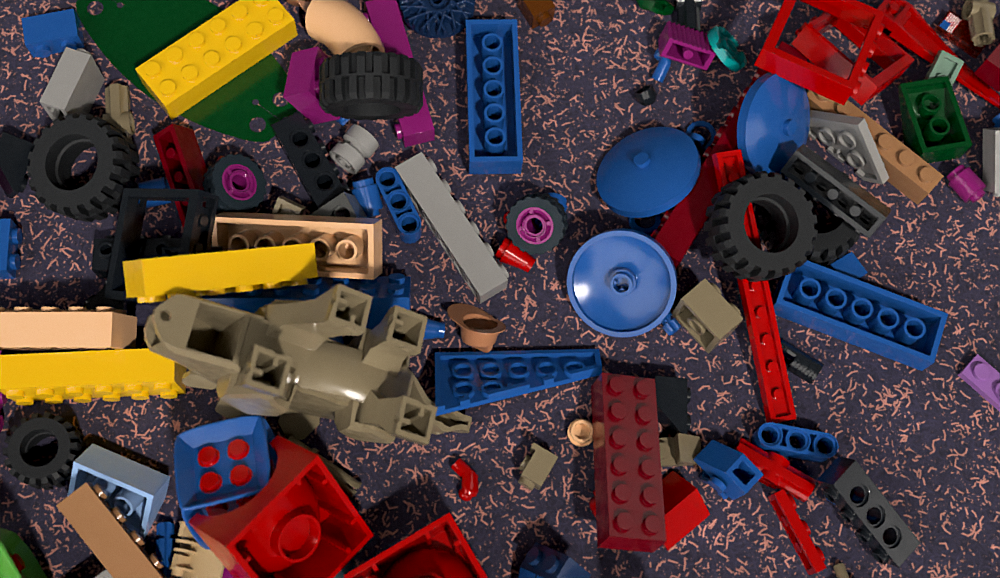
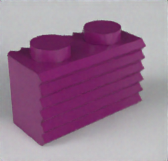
(685, 46)

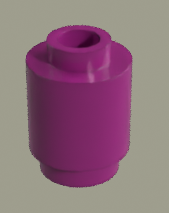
(966, 184)

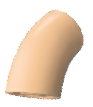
(341, 27)

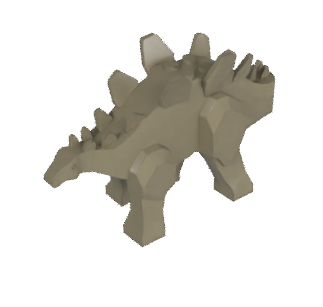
(289, 367)

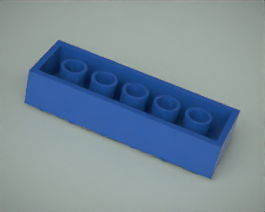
(493, 97)
(860, 314)

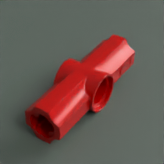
(778, 471)

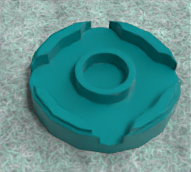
(725, 48)

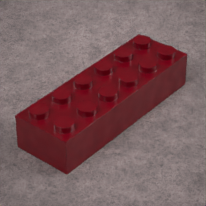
(627, 464)

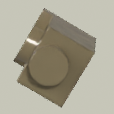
(536, 468)

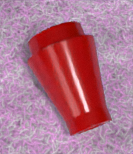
(514, 256)

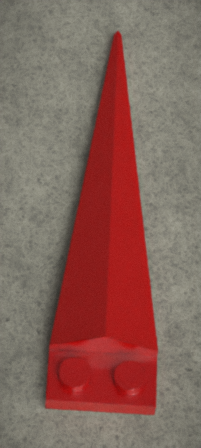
(914, 33)

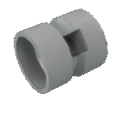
(356, 146)

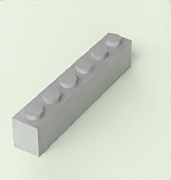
(451, 227)

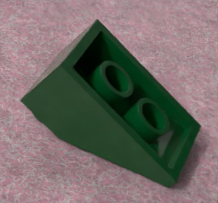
(932, 120)

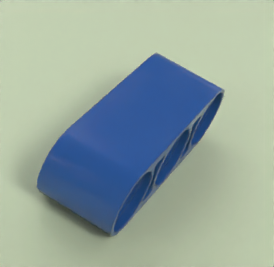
(394, 194)
(807, 440)

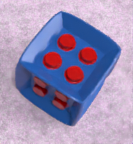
(222, 466)

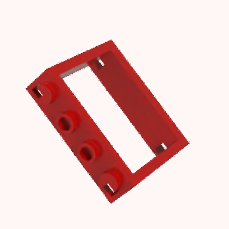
(828, 57)
(810, 75)

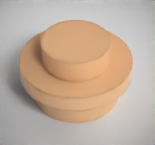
(580, 432)

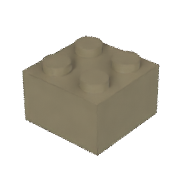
(707, 315)

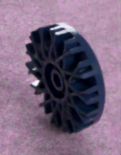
(437, 17)

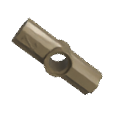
(979, 17)
(118, 108)

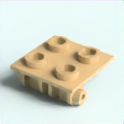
(192, 559)

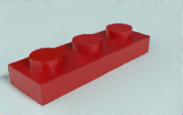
(797, 531)

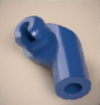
(662, 67)

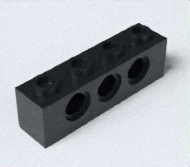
(288, 134)
(868, 512)

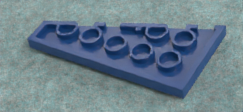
(483, 378)

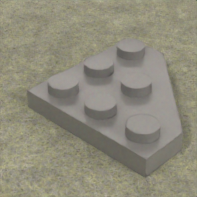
(849, 141)

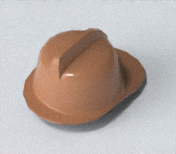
(476, 326)

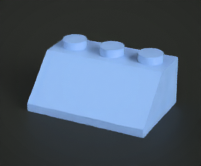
(129, 485)

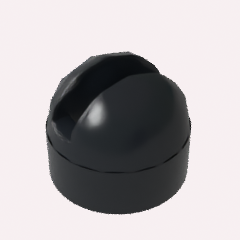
(646, 95)

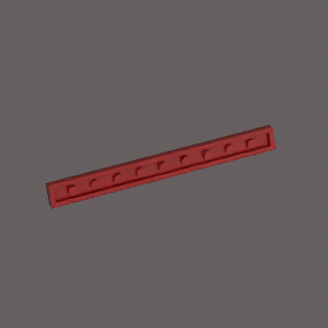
(759, 311)

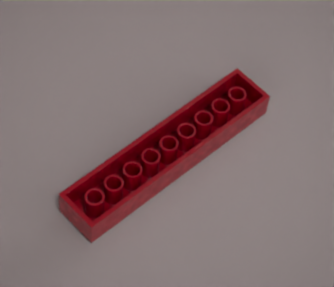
(686, 219)

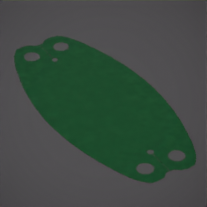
(147, 27)

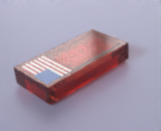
(957, 32)

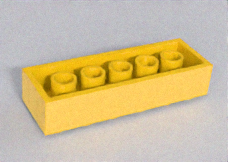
(216, 53)
(220, 272)
(89, 376)

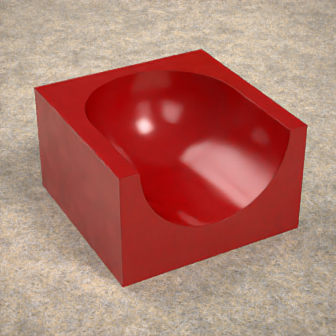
(292, 527)
(429, 553)

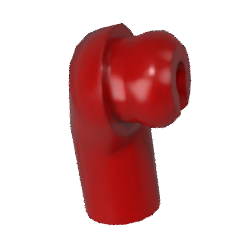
(469, 480)

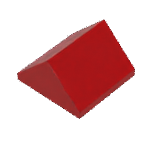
(682, 508)

